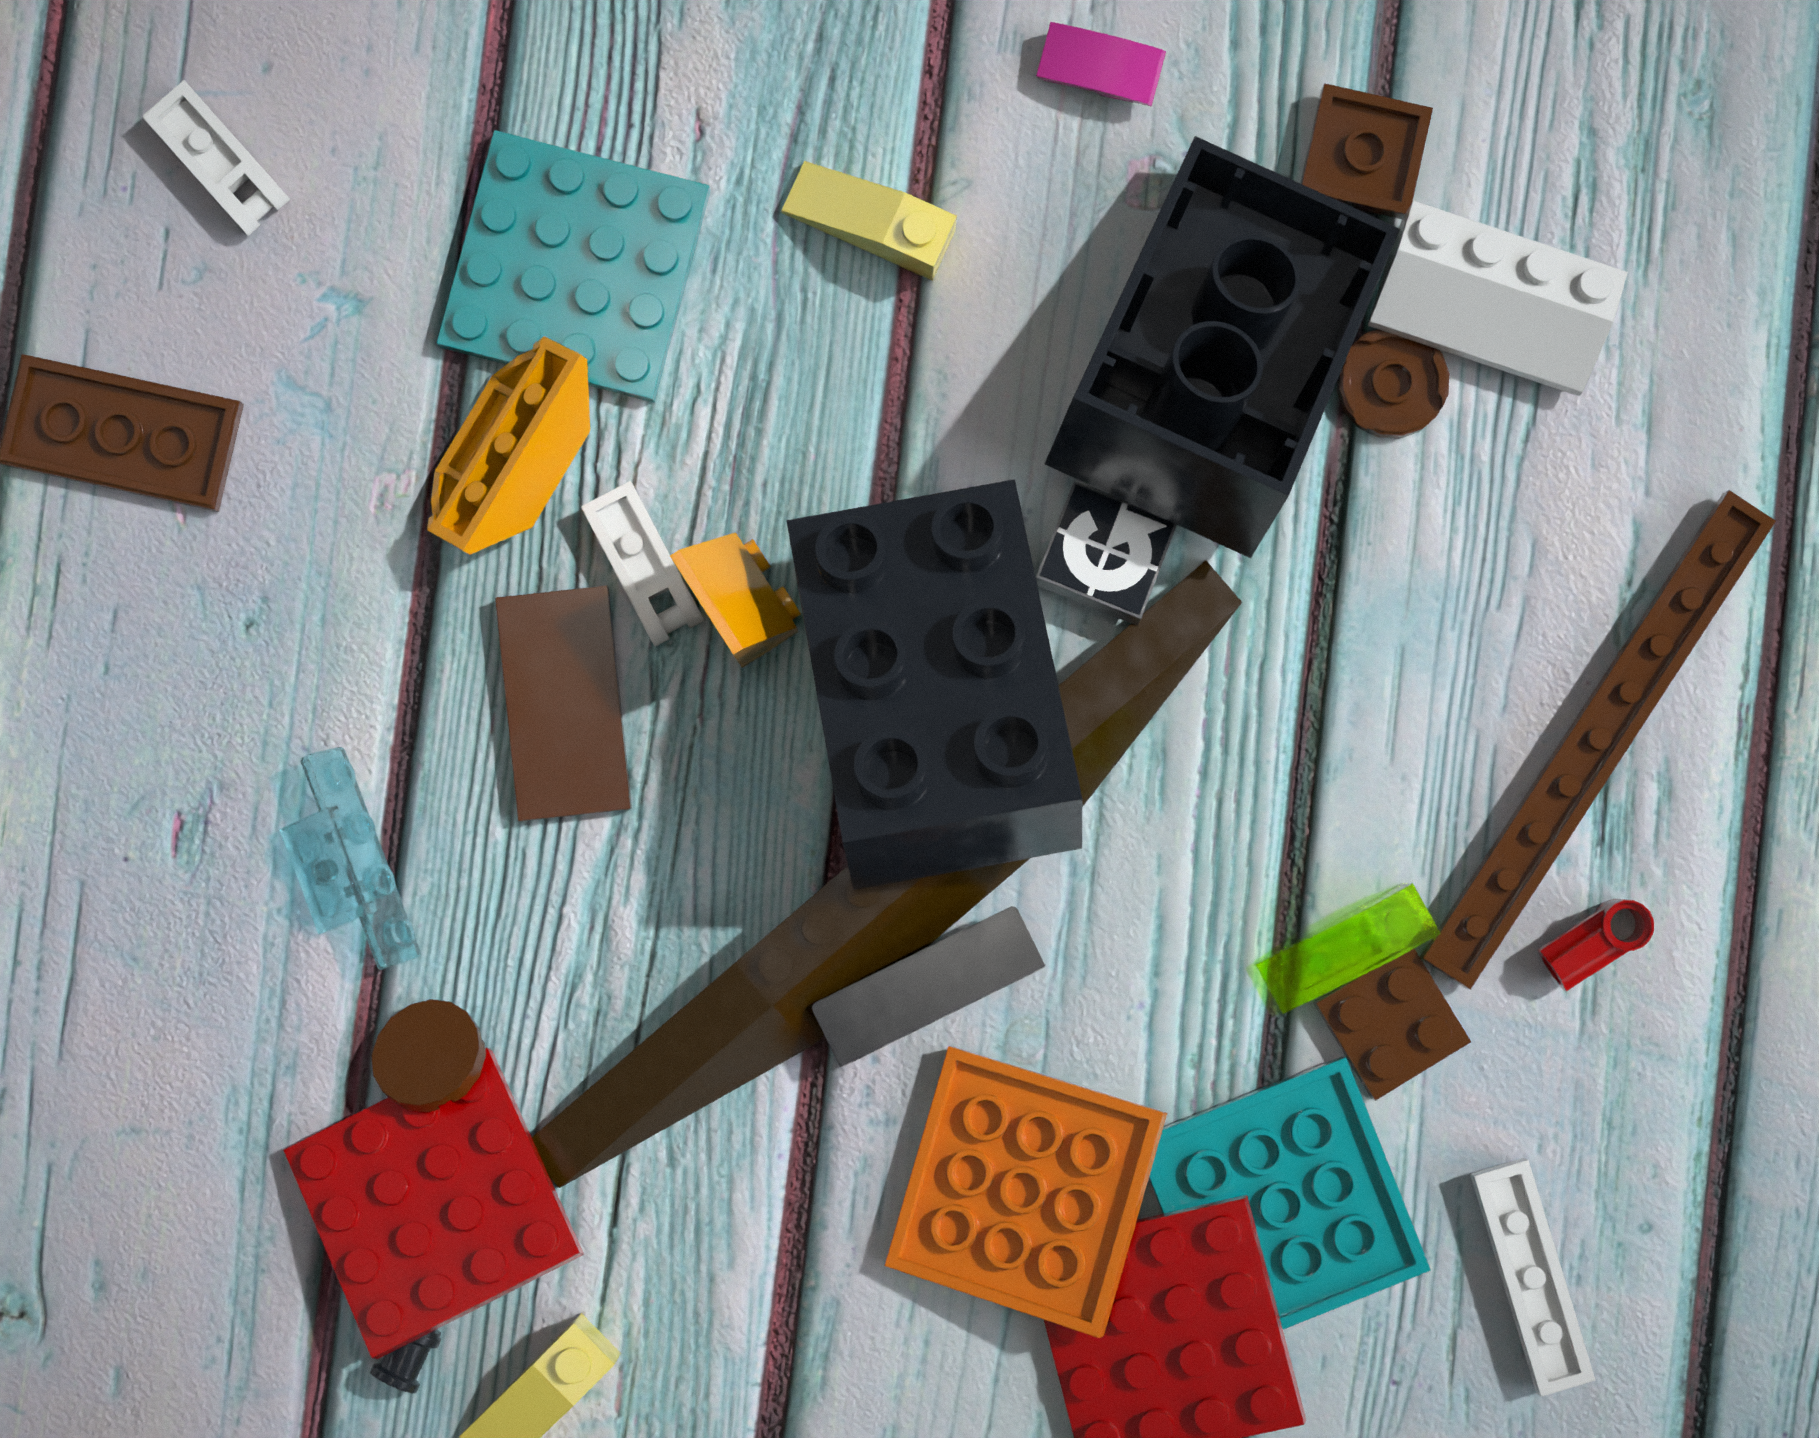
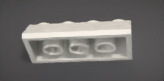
(1497, 298)

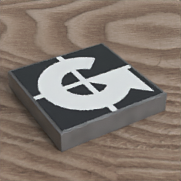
(1105, 553)

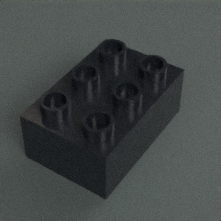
(936, 685)

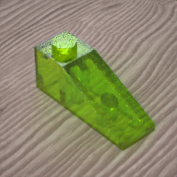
(1348, 947)

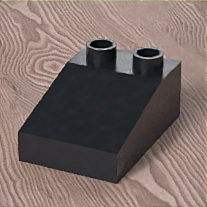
(1223, 348)

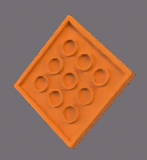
(1026, 1191)

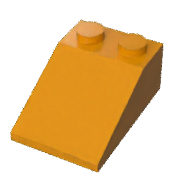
(737, 596)

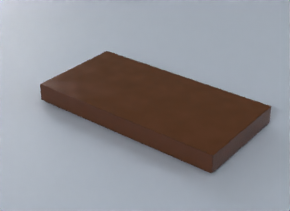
(120, 432)
(563, 703)

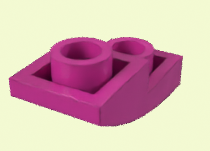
(1101, 63)

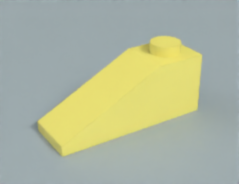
(872, 217)
(548, 1385)

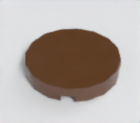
(1392, 385)
(428, 1055)

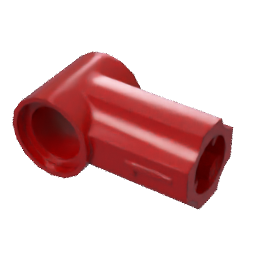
(1592, 944)

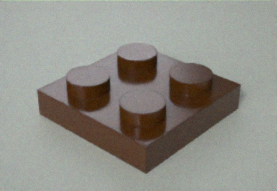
(1366, 150)
(1392, 1023)

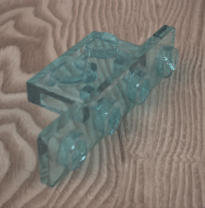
(344, 863)

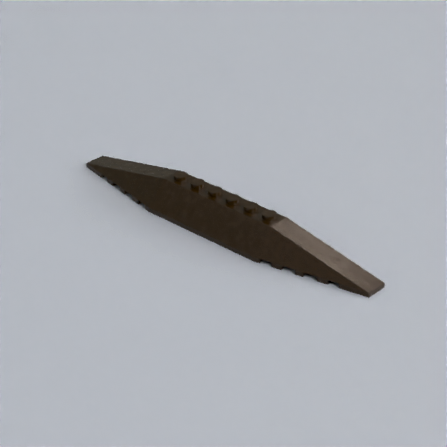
(764, 1001)

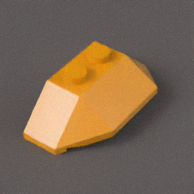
(512, 448)

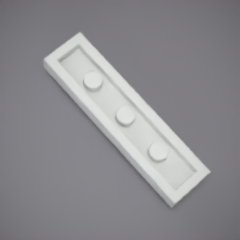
(1532, 1277)

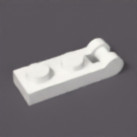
(214, 155)
(641, 561)

